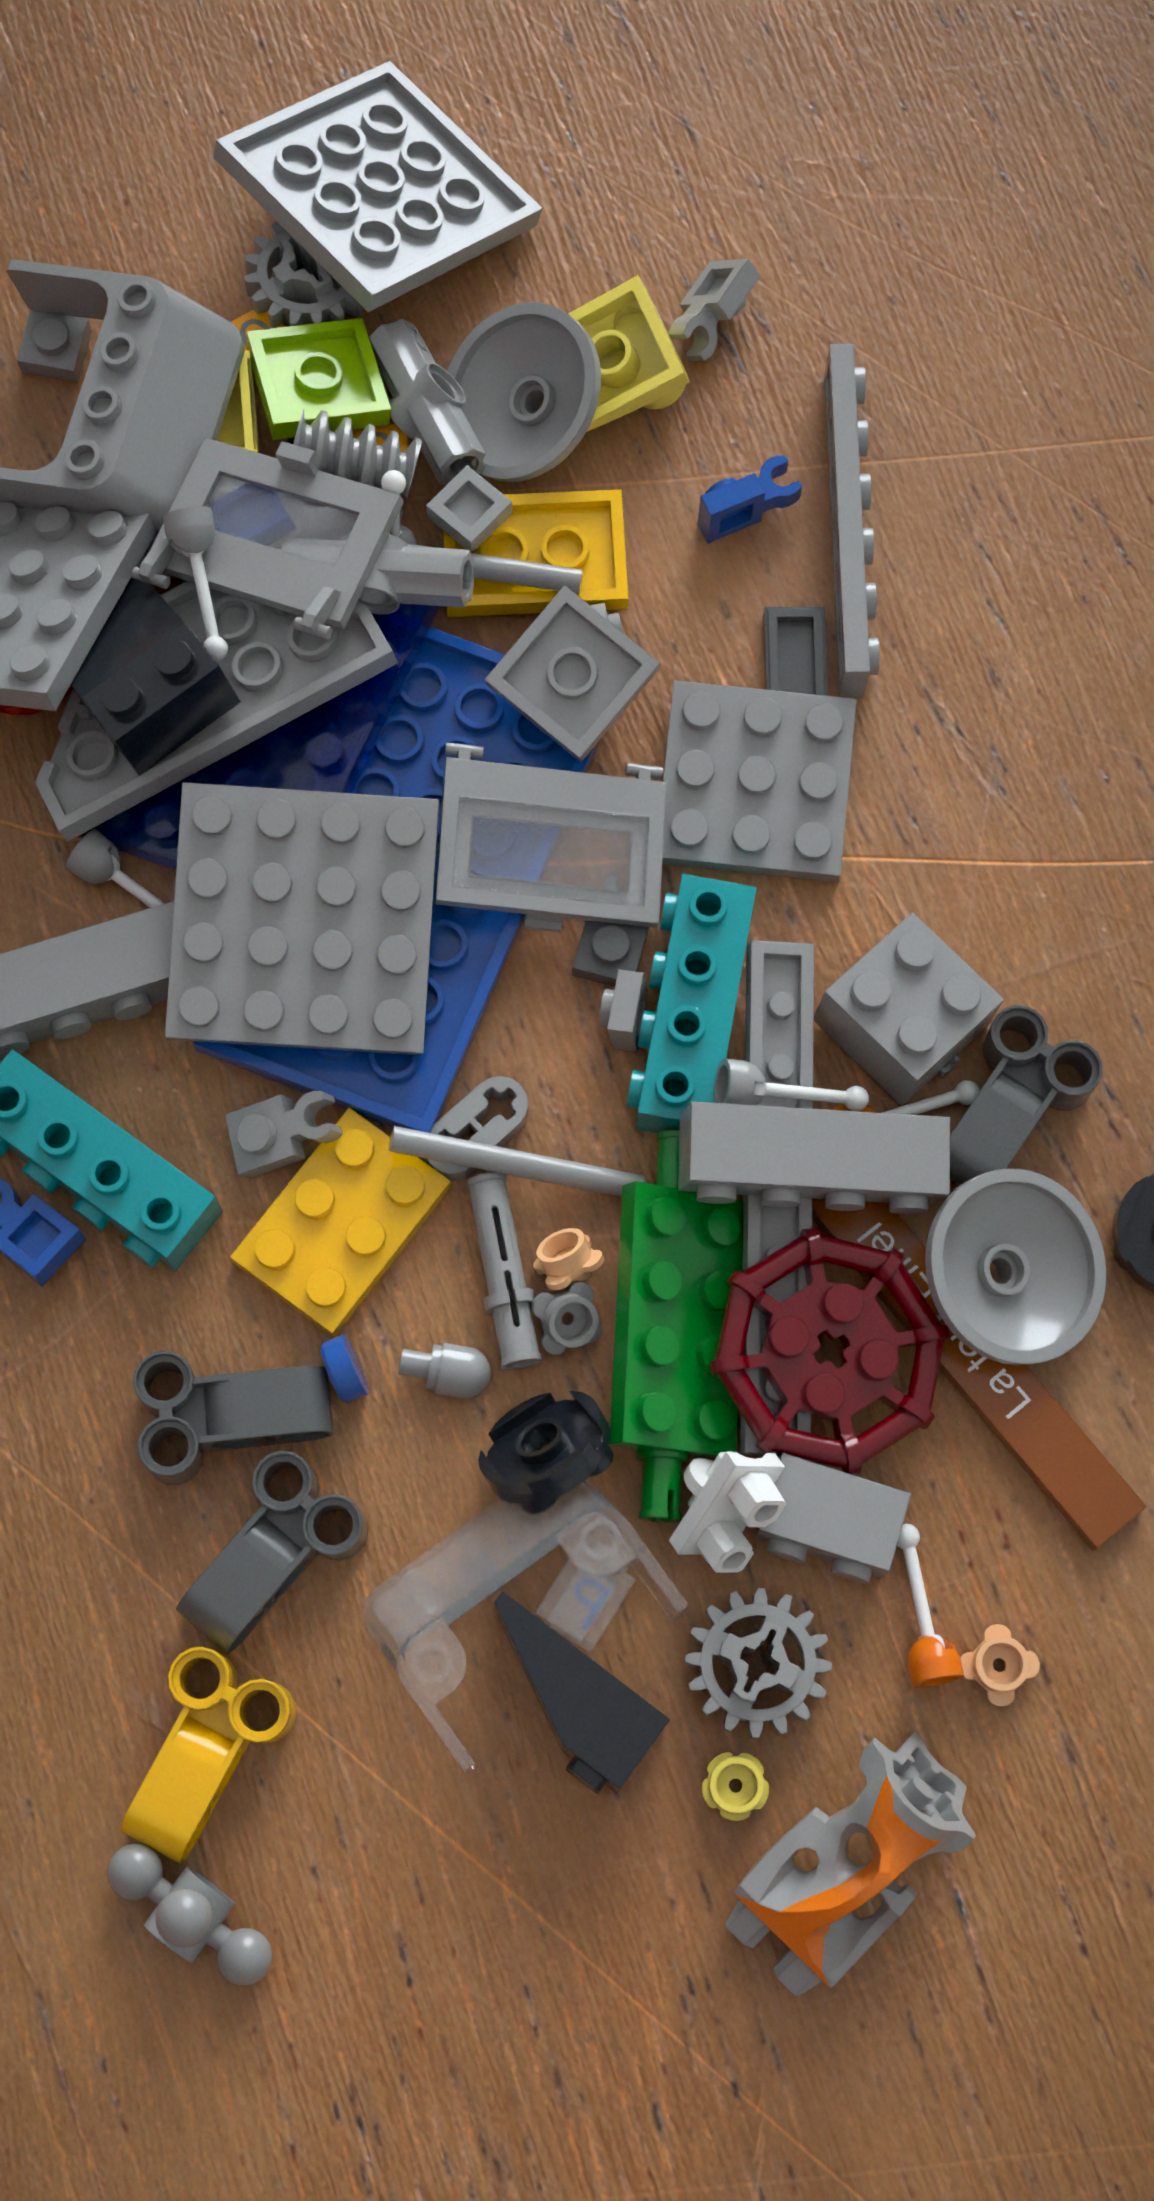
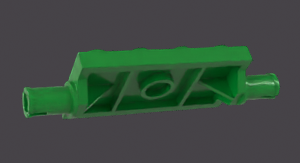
(669, 1329)

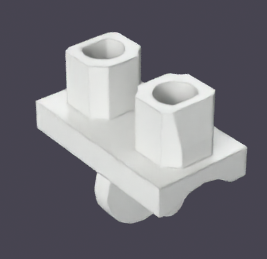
(724, 1501)

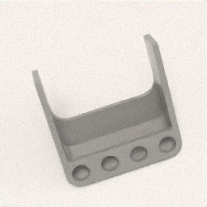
(146, 398)

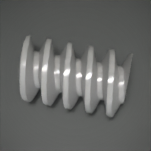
(356, 458)

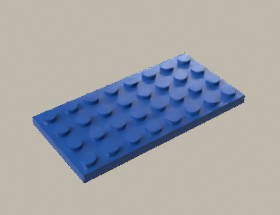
(437, 704)

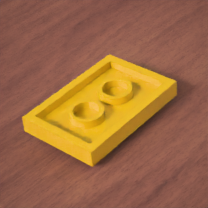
(558, 530)
(340, 1223)

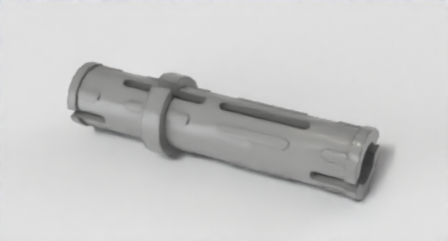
(516, 1343)

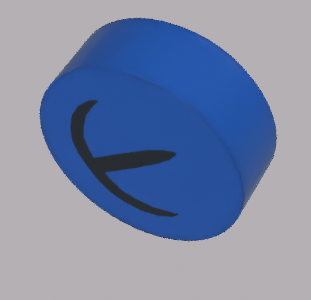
(344, 1369)

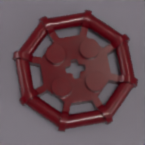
(867, 1355)

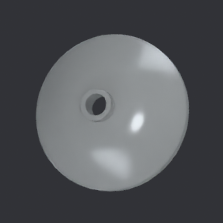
(509, 369)
(1045, 1258)

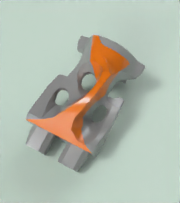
(906, 1812)

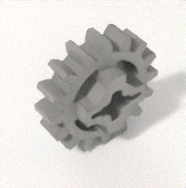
(300, 286)
(786, 1675)

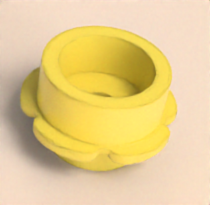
(754, 1787)

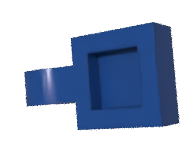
(740, 503)

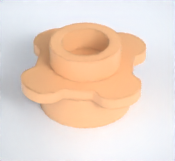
(566, 1258)
(1018, 1665)

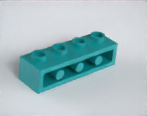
(695, 1001)
(100, 1167)

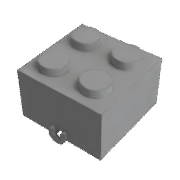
(907, 1009)

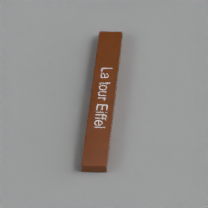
(1004, 1395)

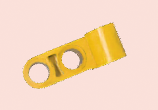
(199, 1755)

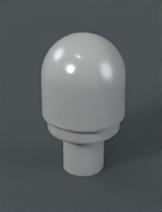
(449, 1370)

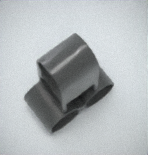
(1017, 1093)
(230, 1411)
(267, 1555)

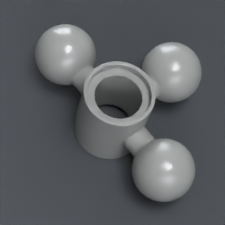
(189, 1914)

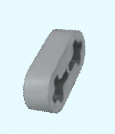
(474, 1108)

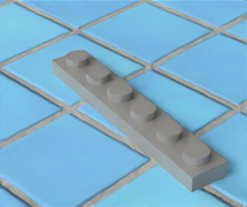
(851, 542)

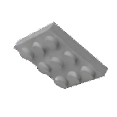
(757, 780)

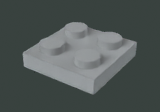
(572, 673)

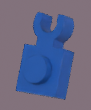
(35, 1235)

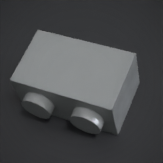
(836, 1520)

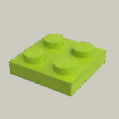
(317, 370)

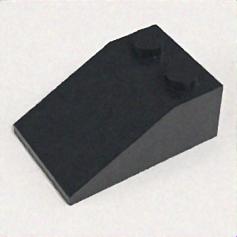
(150, 679)
(588, 1709)

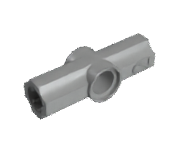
(426, 400)
(418, 577)

